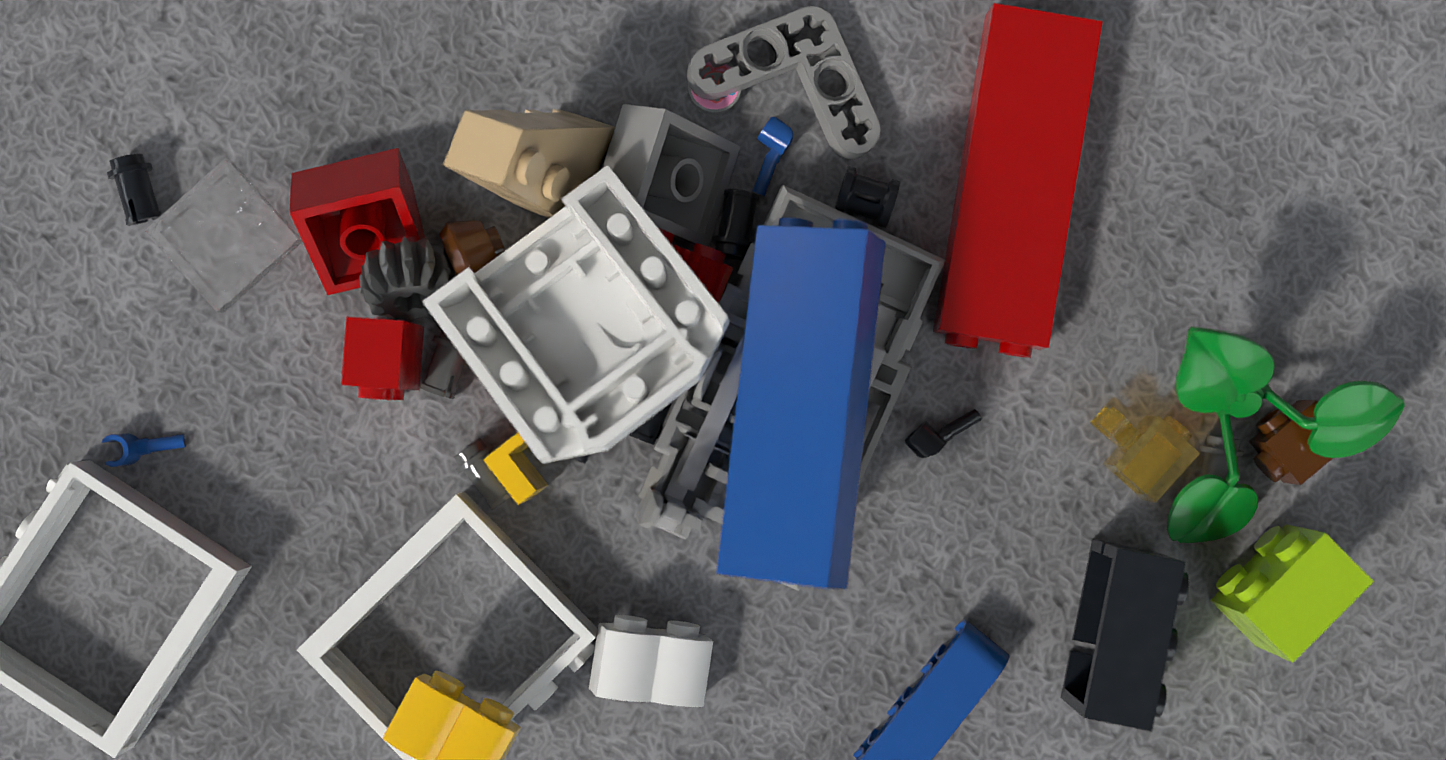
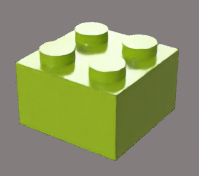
(1290, 590)

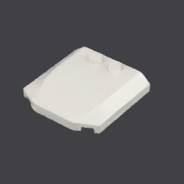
(583, 323)

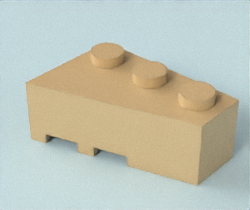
(529, 155)

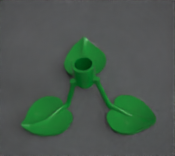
(1231, 378)

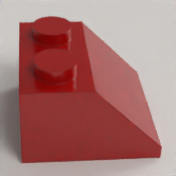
(350, 211)

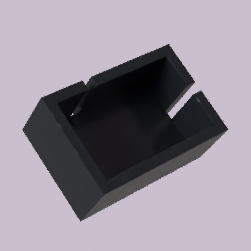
(1129, 617)

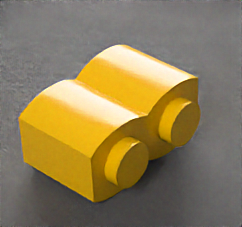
(447, 725)

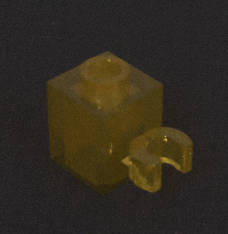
(1147, 455)

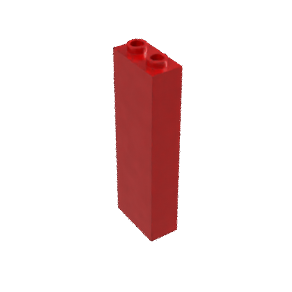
(1017, 179)

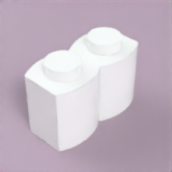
(651, 663)

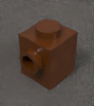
(1285, 448)

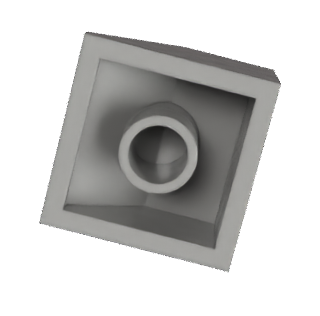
(672, 169)

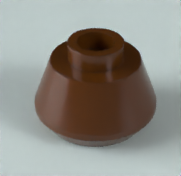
(470, 244)

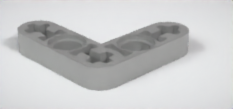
(808, 61)

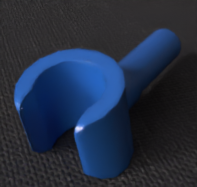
(778, 138)
(135, 447)

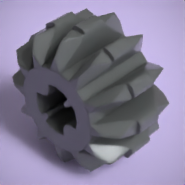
(404, 276)

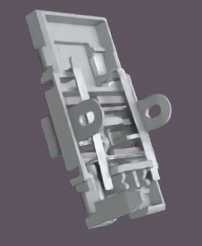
(698, 449)

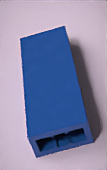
(802, 403)

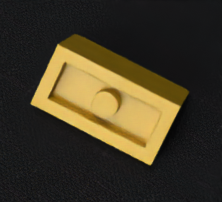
(515, 470)

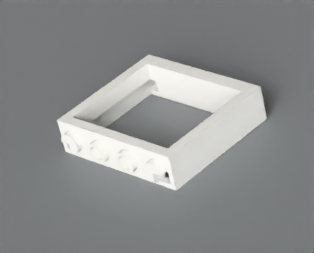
(37, 537)
(364, 697)

